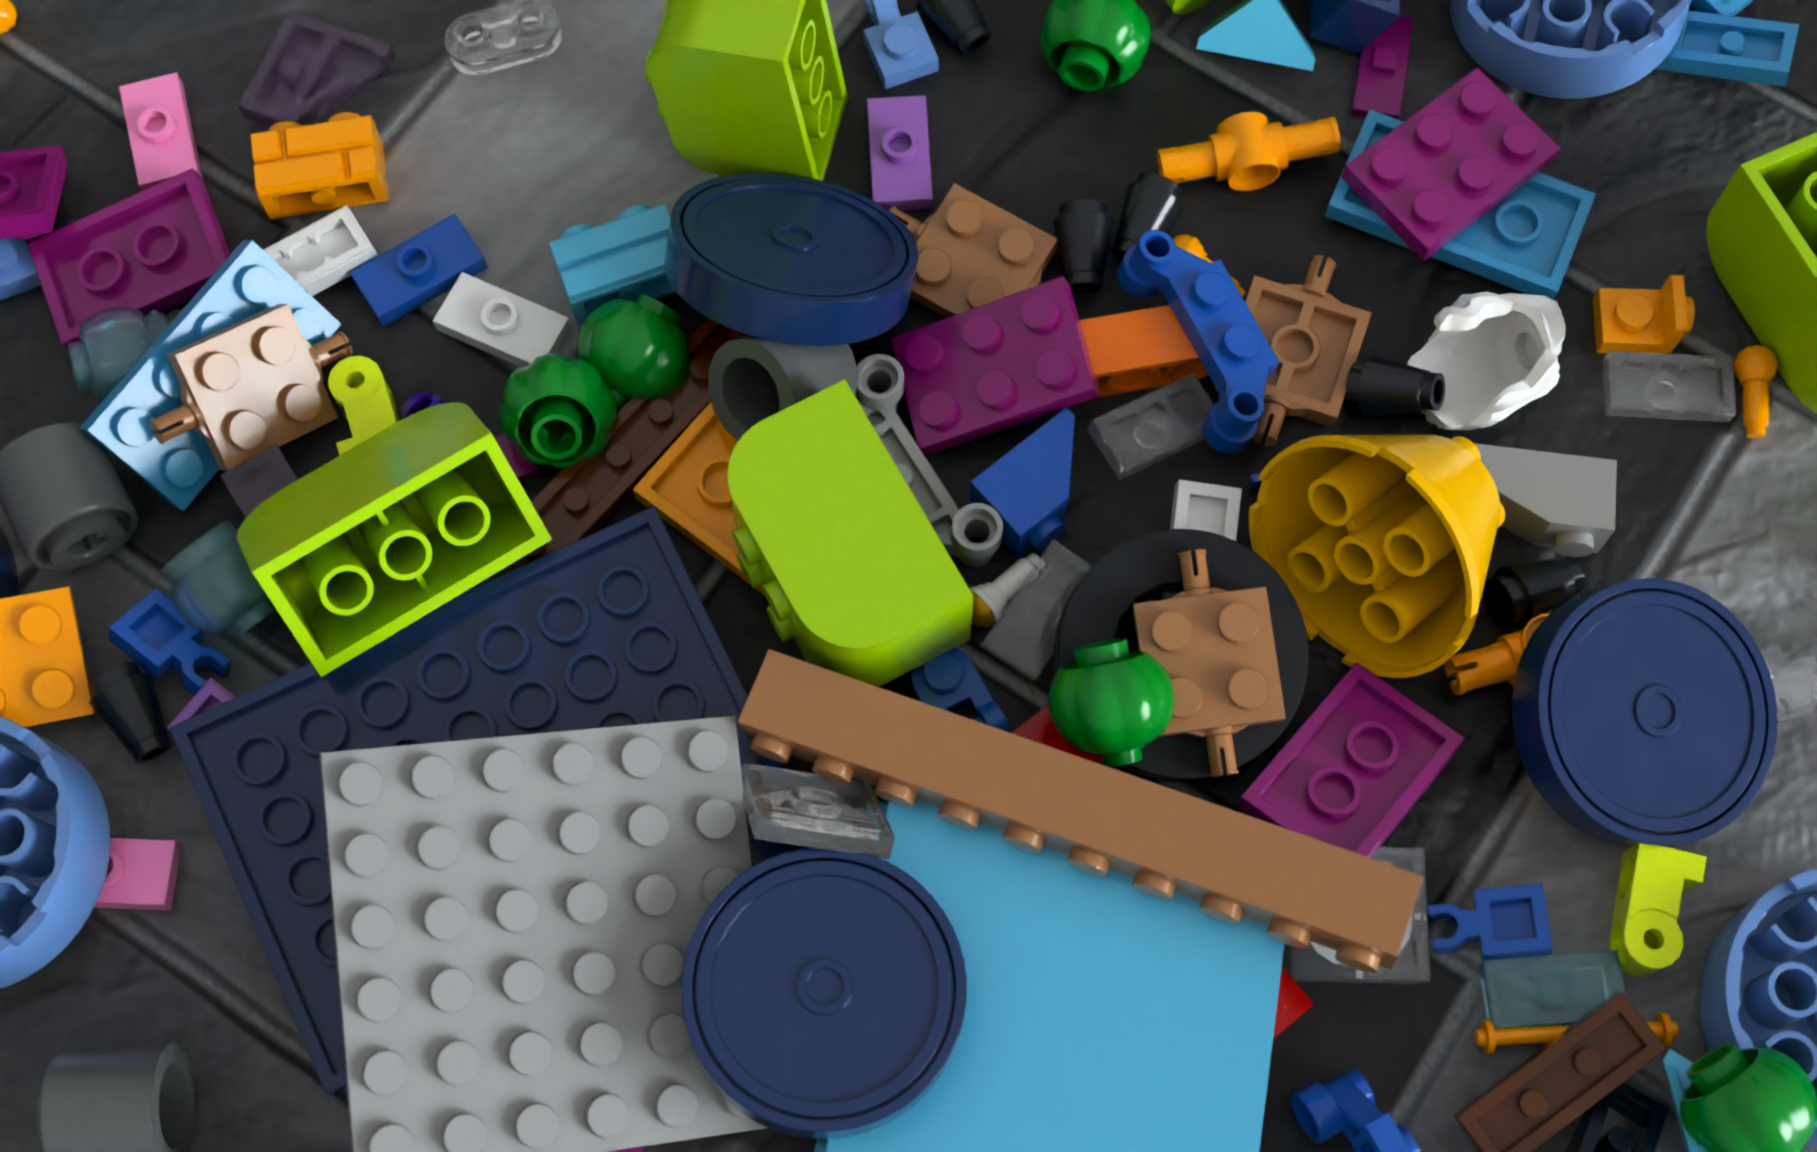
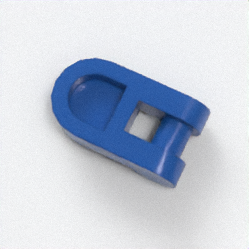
(954, 683)

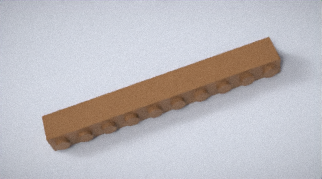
(1084, 810)

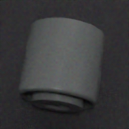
(761, 377)
(64, 498)
(117, 1100)

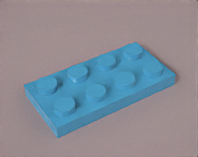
(1517, 243)
(120, 424)

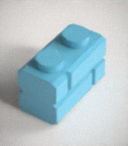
(614, 259)

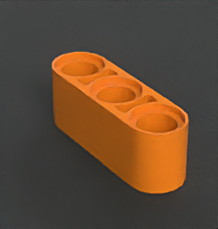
(1139, 350)

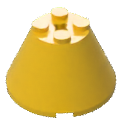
(1381, 543)

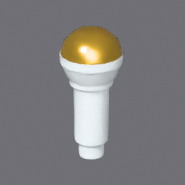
(992, 597)

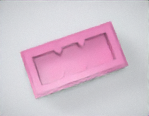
(159, 129)
(140, 874)

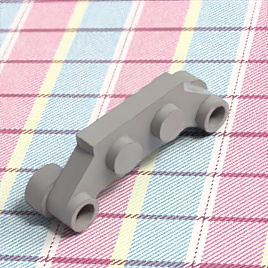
(950, 523)

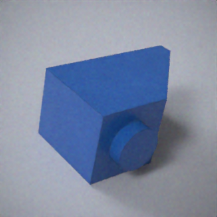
(1031, 486)

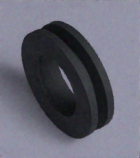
(1151, 567)

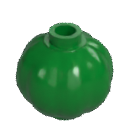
(1095, 41)
(636, 347)
(557, 411)
(1111, 701)
(1748, 1101)

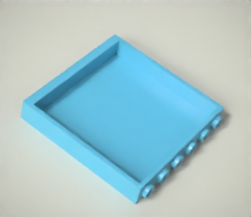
(1084, 1009)

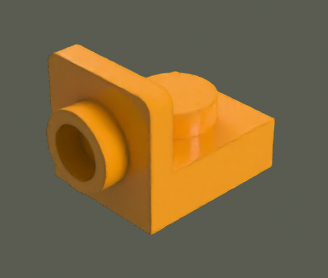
(1642, 317)

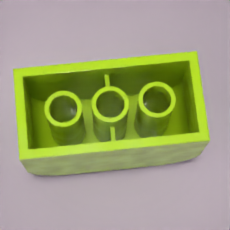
(749, 84)
(1767, 256)
(389, 532)
(842, 543)

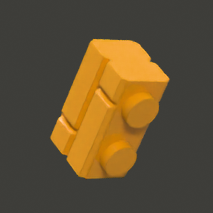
(319, 166)

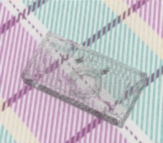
(1669, 386)
(1152, 426)
(1028, 625)

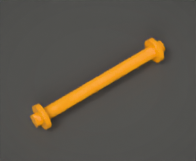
(1490, 1037)

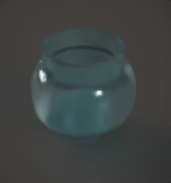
(110, 346)
(215, 584)

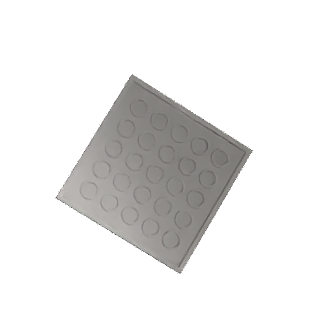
(527, 934)

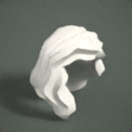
(1493, 356)

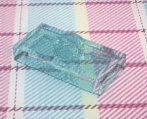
(1548, 987)

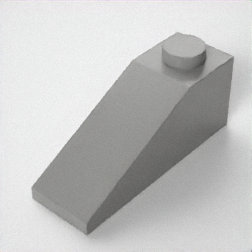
(1555, 497)

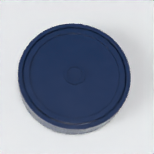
(790, 259)
(1645, 713)
(823, 992)

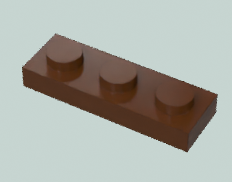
(1562, 1079)

